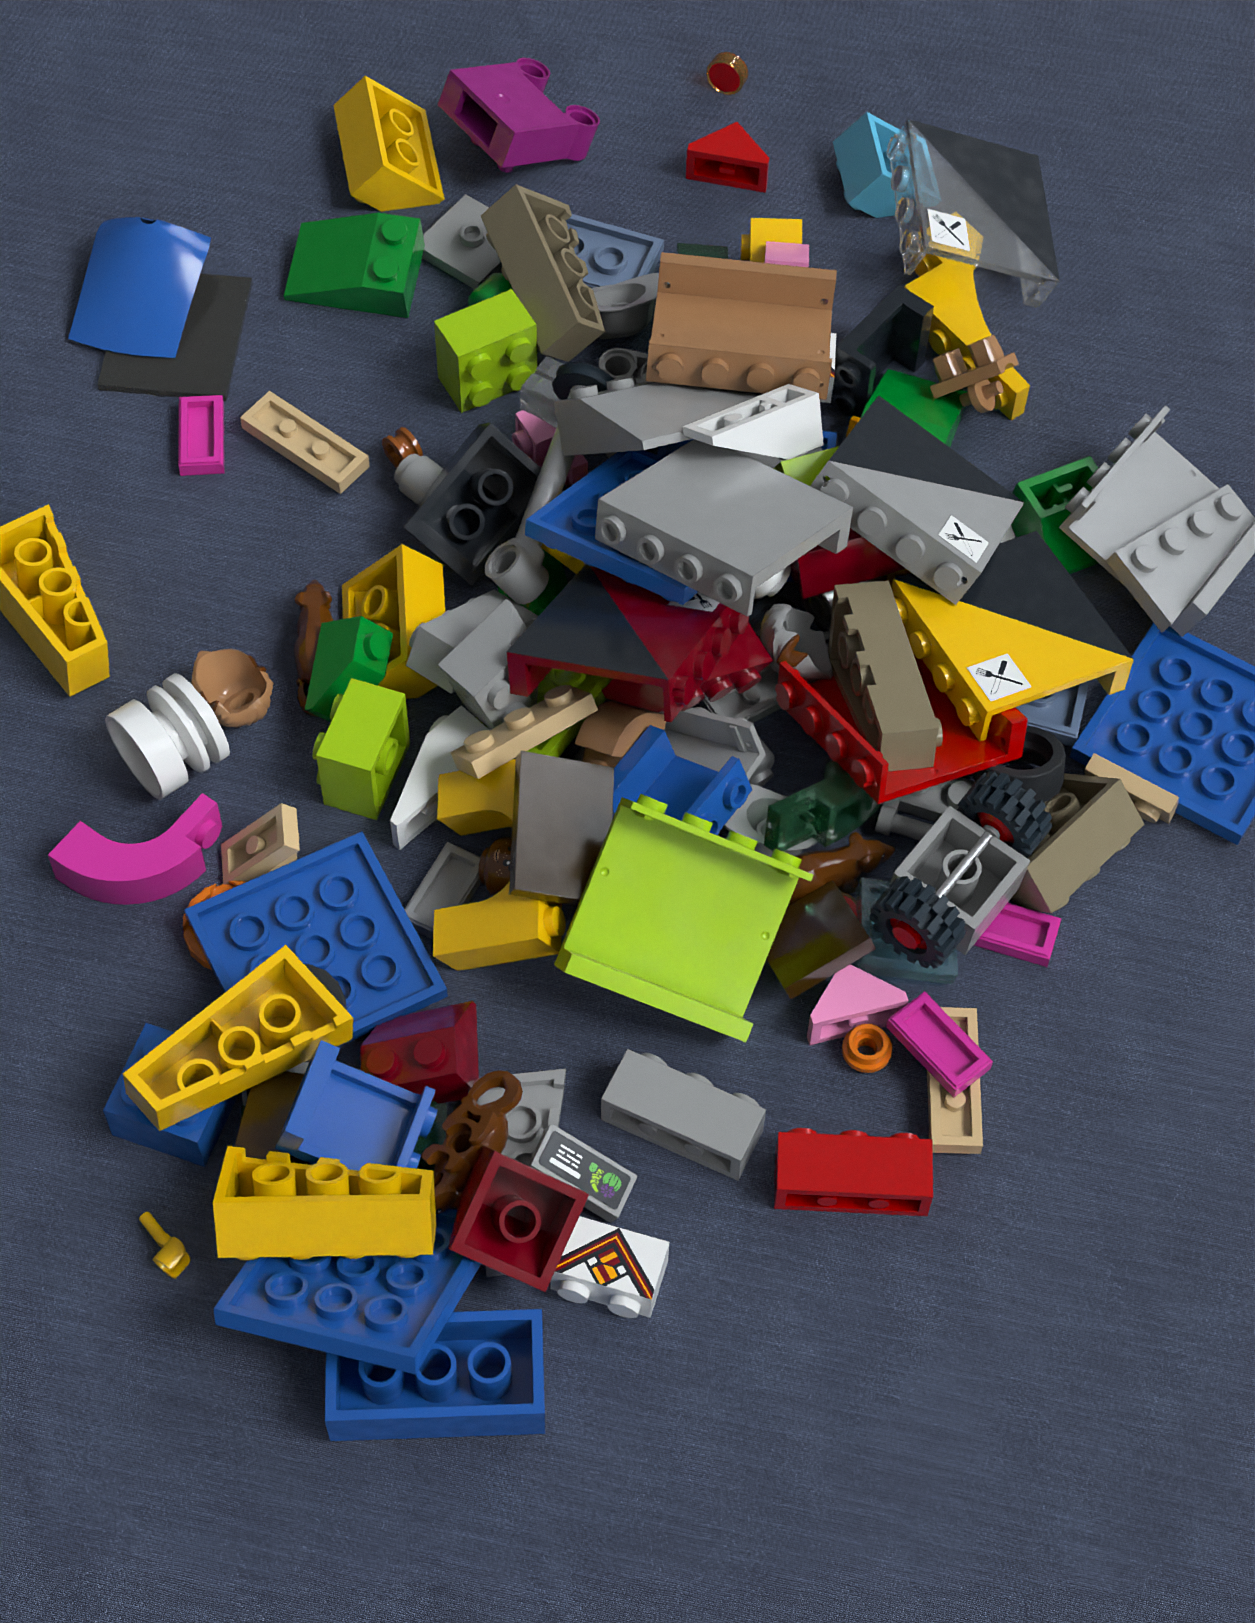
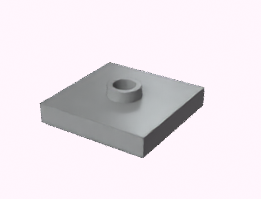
(460, 244)

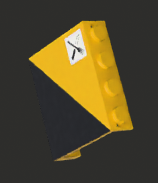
(1011, 635)

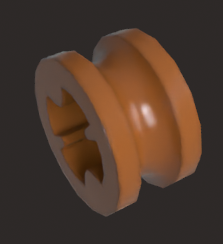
(400, 446)

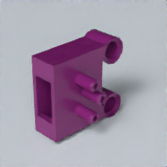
(511, 116)

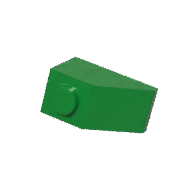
(346, 651)

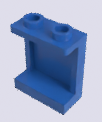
(354, 1116)

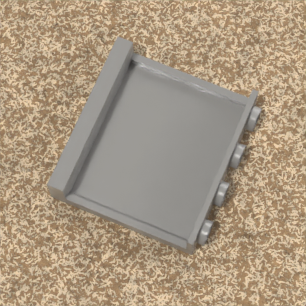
(719, 521)

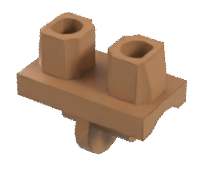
(988, 361)

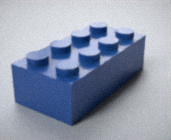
(474, 1382)

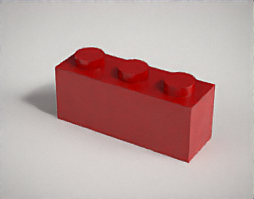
(853, 1173)

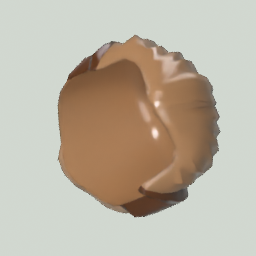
(232, 686)

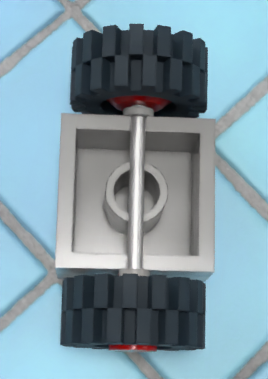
(962, 871)

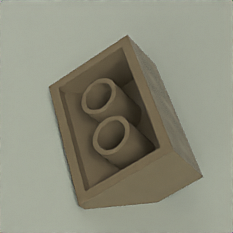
(1089, 825)

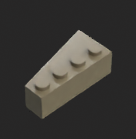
(544, 270)
(881, 676)

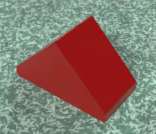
(728, 159)

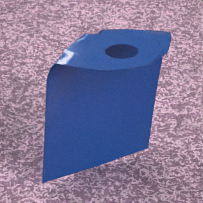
(139, 287)

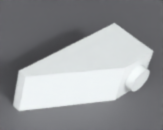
(773, 424)
(419, 797)

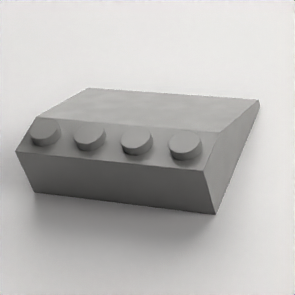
(636, 414)

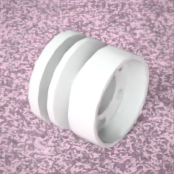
(175, 731)

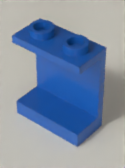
(683, 785)

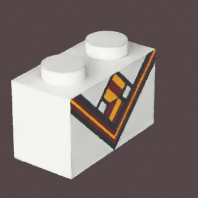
(611, 1268)

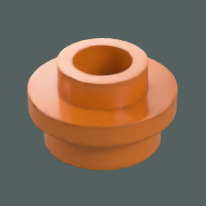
(870, 1036)

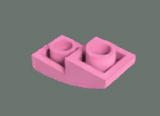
(534, 438)

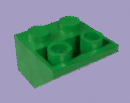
(1045, 510)

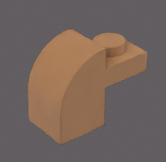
(614, 730)

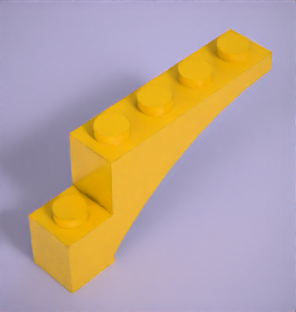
(960, 322)

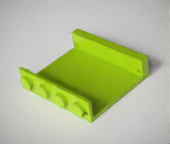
(679, 915)

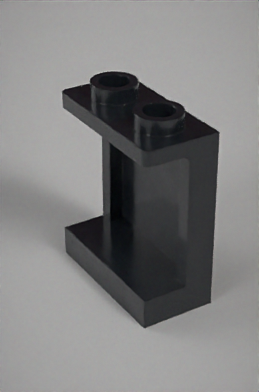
(890, 332)

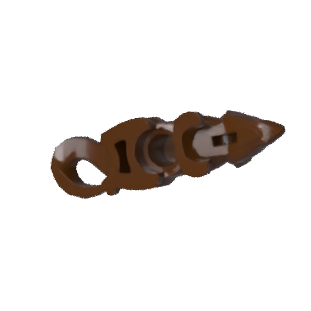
(314, 608)
(841, 865)
(466, 1133)

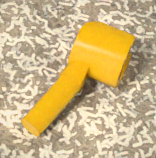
(172, 1257)

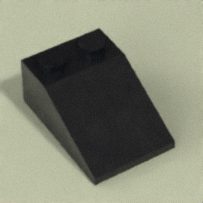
(475, 502)

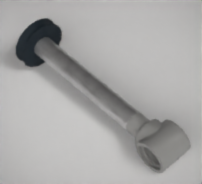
(518, 562)

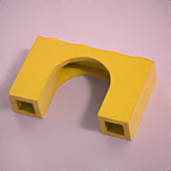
(504, 925)

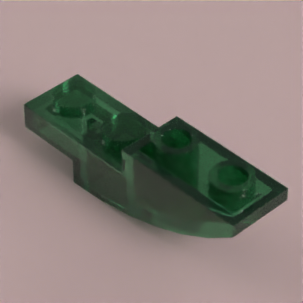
(819, 812)

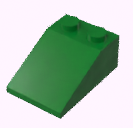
(358, 263)
(916, 401)

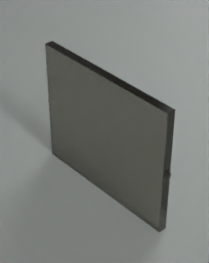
(204, 353)

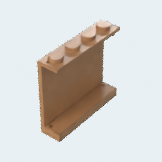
(741, 325)

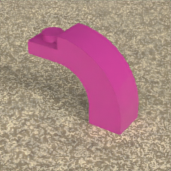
(142, 870)

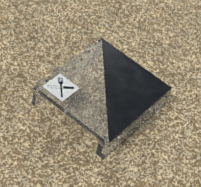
(972, 206)

